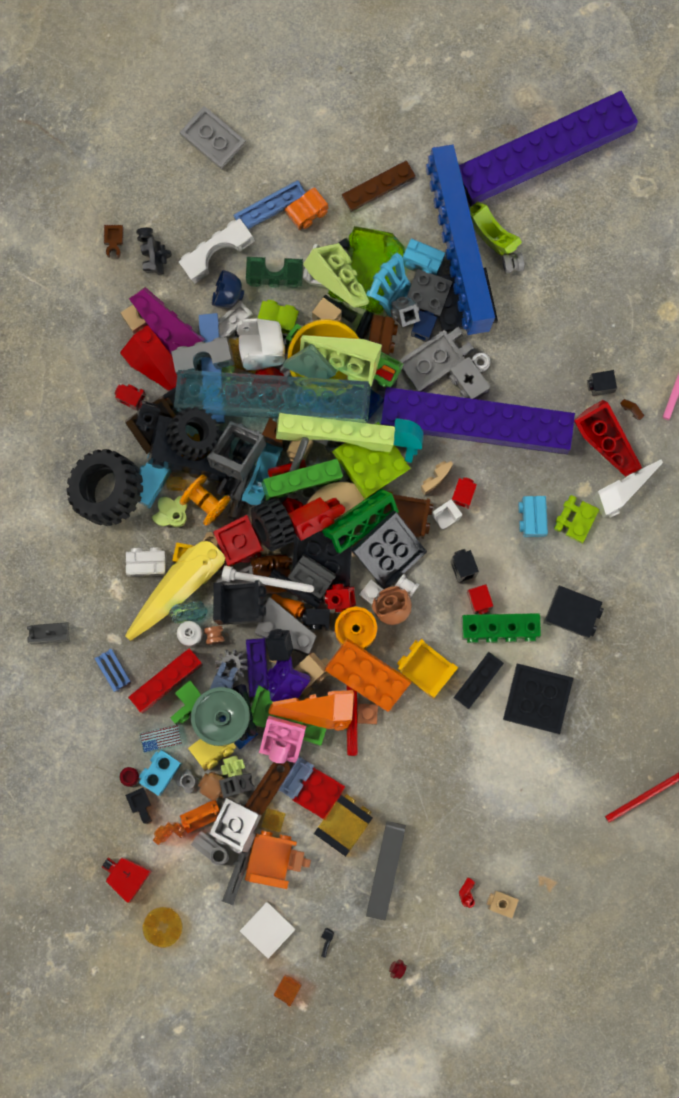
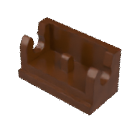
(270, 434)

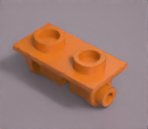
(200, 816)

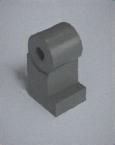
(236, 784)

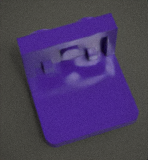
(285, 681)

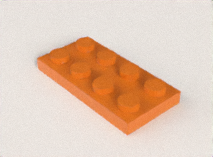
(367, 675)

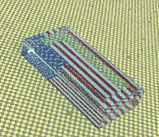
(160, 738)

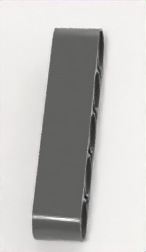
(386, 870)

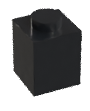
(602, 383)
(279, 645)

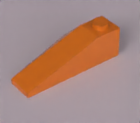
(325, 712)

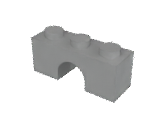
(218, 350)

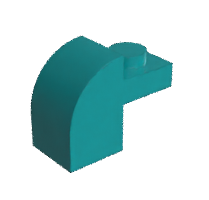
(408, 435)

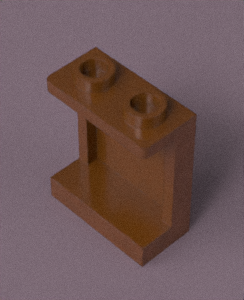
(413, 513)

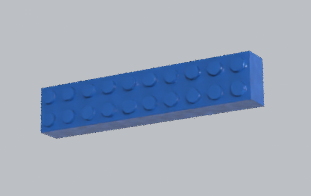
(460, 240)

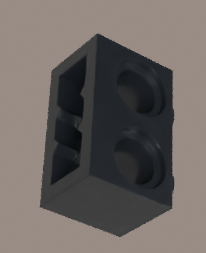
(464, 565)

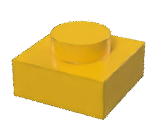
(180, 549)

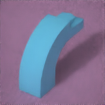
(268, 459)

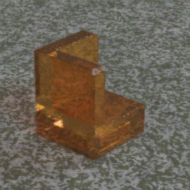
(287, 989)

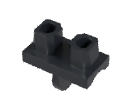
(157, 254)

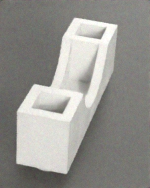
(234, 236)

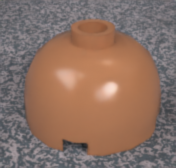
(392, 605)

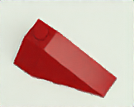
(151, 358)

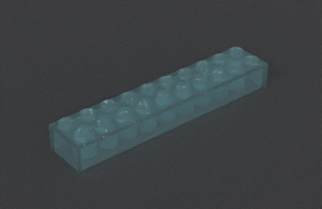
(269, 395)

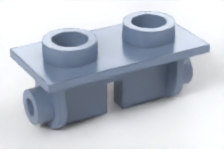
(298, 773)

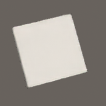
(267, 930)

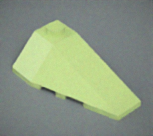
(332, 269)
(350, 356)

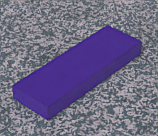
(256, 665)

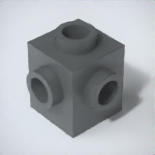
(405, 311)

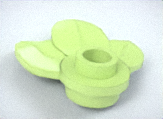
(168, 510)

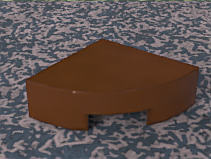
(637, 413)

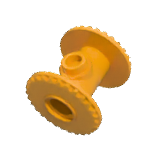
(204, 500)

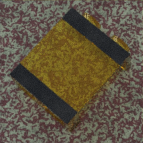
(343, 824)

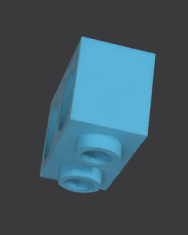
(164, 775)

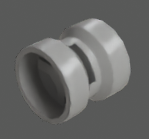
(513, 262)

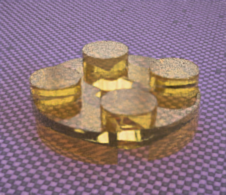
(168, 917)

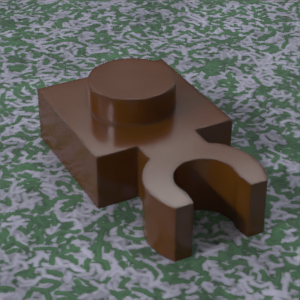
(113, 237)

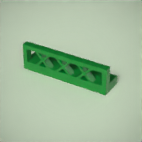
(360, 515)

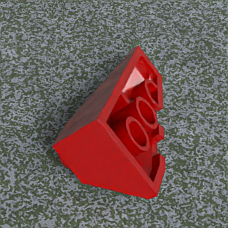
(602, 431)

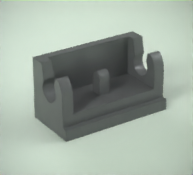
(48, 633)

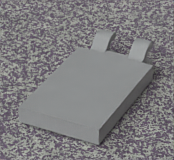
(434, 359)

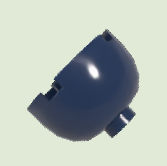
(228, 290)

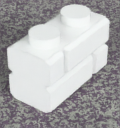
(146, 562)

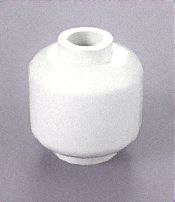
(191, 640)

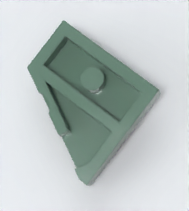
(310, 364)

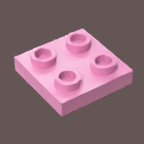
(282, 740)

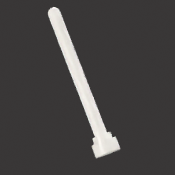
(231, 574)

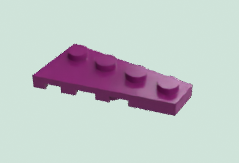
(163, 322)

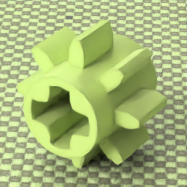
(232, 766)

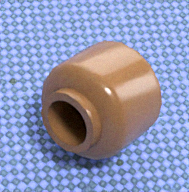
(210, 786)

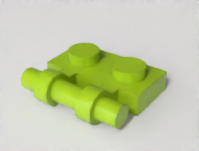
(582, 521)

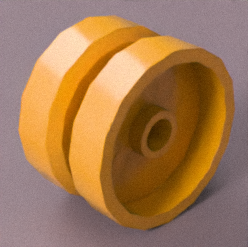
(364, 621)

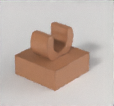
(296, 861)

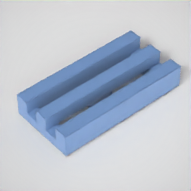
(104, 656)

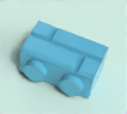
(423, 257)
(533, 516)

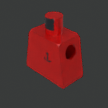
(125, 877)

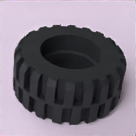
(87, 476)

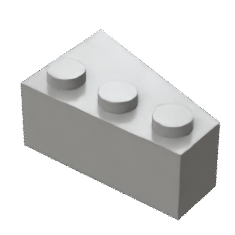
(279, 618)

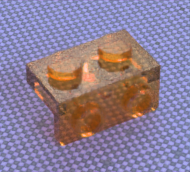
(166, 831)

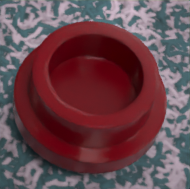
(129, 776)
(397, 969)

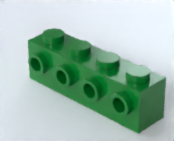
(501, 626)

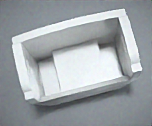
(260, 344)

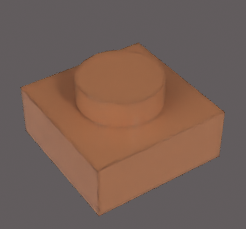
(367, 714)

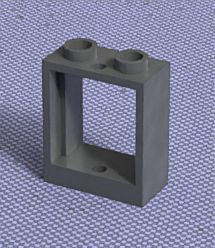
(228, 466)

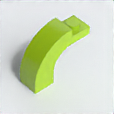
(491, 231)

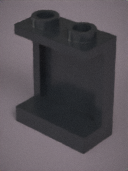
(239, 603)
(574, 612)

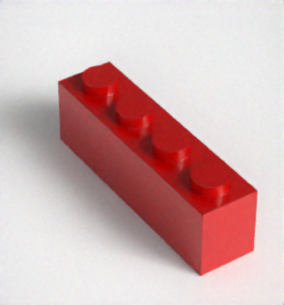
(165, 681)

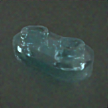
(188, 612)

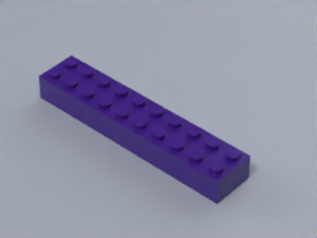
(547, 147)
(481, 420)

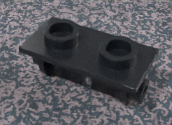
(229, 484)

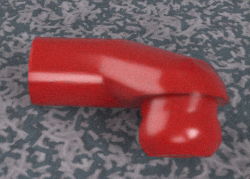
(465, 893)

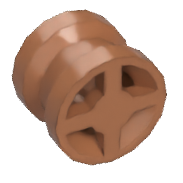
(214, 635)

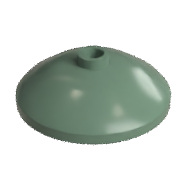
(209, 710)

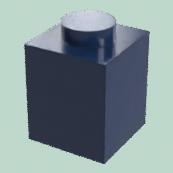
(423, 329)

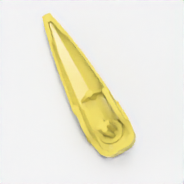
(181, 580)

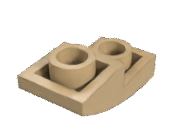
(440, 473)

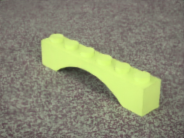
(363, 434)

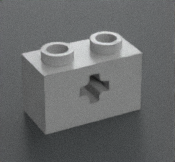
(467, 370)

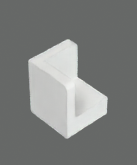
(446, 514)

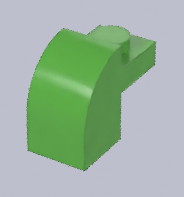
(188, 695)

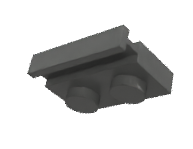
(312, 573)

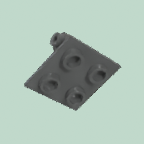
(429, 291)

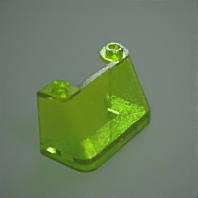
(369, 253)

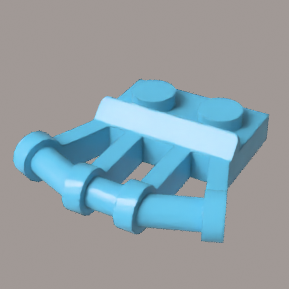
(399, 287)

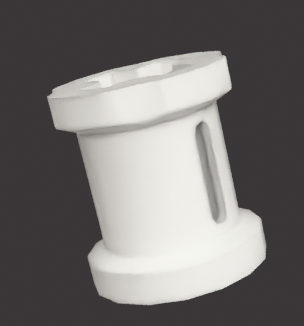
(409, 586)

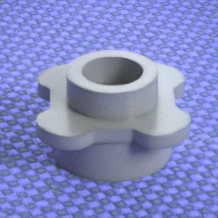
(187, 786)

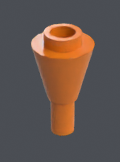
(293, 607)

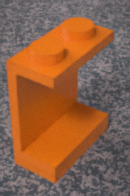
(269, 859)

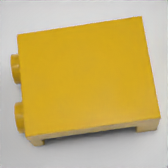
(426, 668)

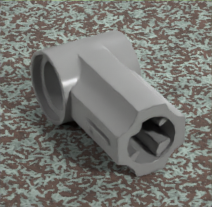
(209, 847)

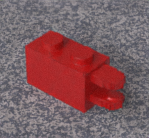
(315, 516)

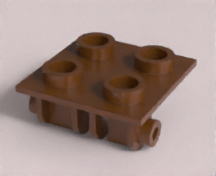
(264, 565)

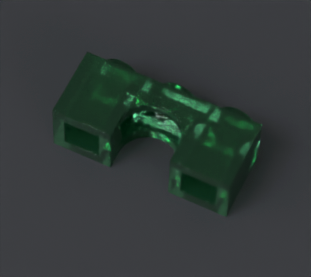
(290, 275)

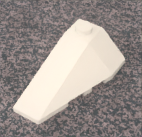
(615, 495)

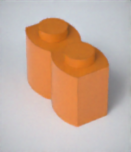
(307, 209)

